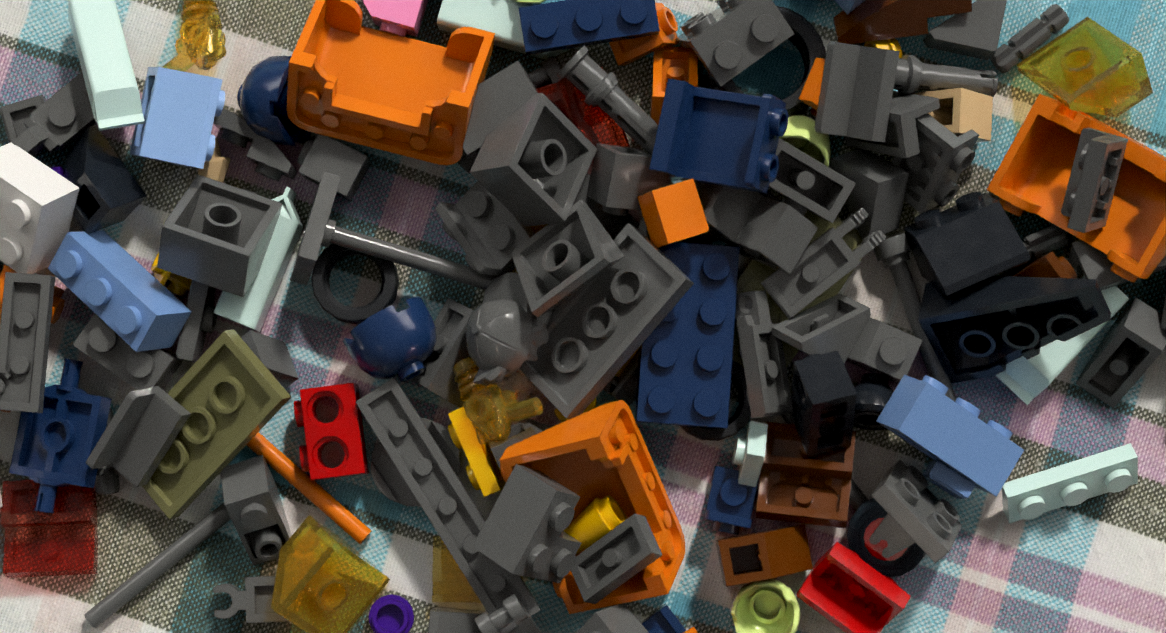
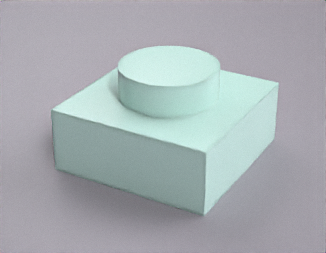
(750, 453)

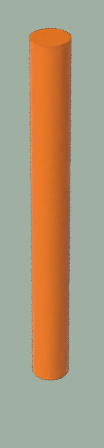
(309, 488)

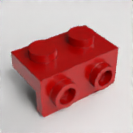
(852, 592)

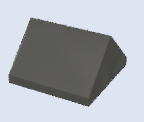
(564, 258)

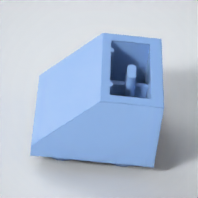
(178, 117)

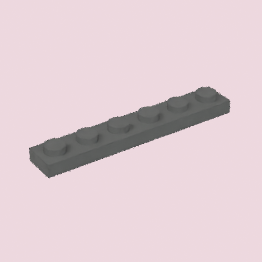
(440, 494)

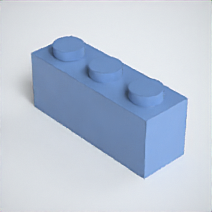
(119, 290)
(951, 432)

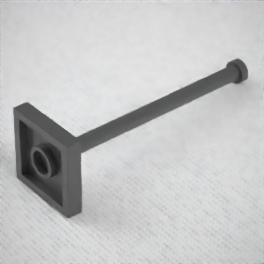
(323, 231)

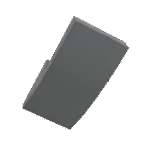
(263, 151)

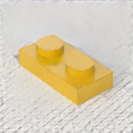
(483, 468)

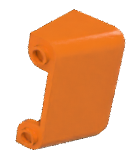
(384, 85)
(1038, 173)
(601, 457)

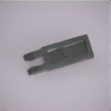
(820, 266)

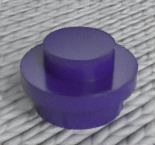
(391, 615)

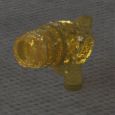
(201, 37)
(489, 407)

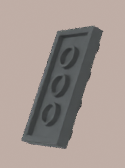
(605, 324)

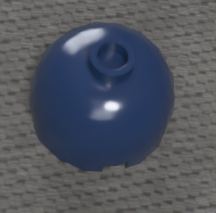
(265, 102)
(394, 341)

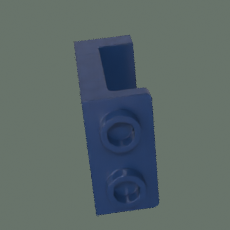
(719, 137)

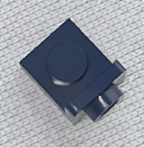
(729, 502)

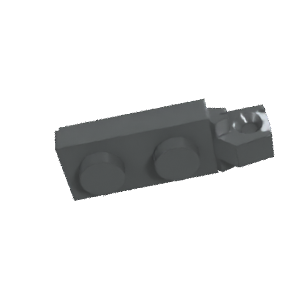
(58, 119)
(762, 357)

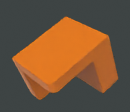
(673, 213)

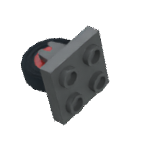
(902, 523)

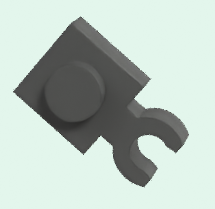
(254, 599)

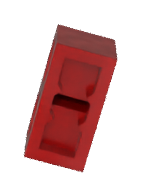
(345, 429)

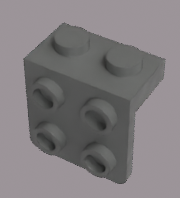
(734, 36)

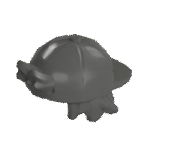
(504, 331)

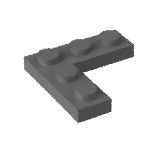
(25, 340)

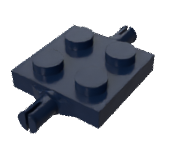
(57, 443)

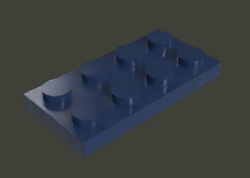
(689, 354)

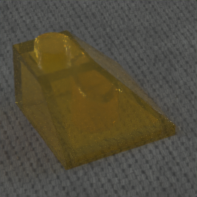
(1090, 70)
(323, 580)

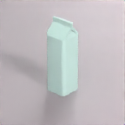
(492, 16)
(105, 63)
(255, 304)
(1034, 375)

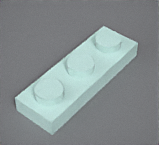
(1070, 483)

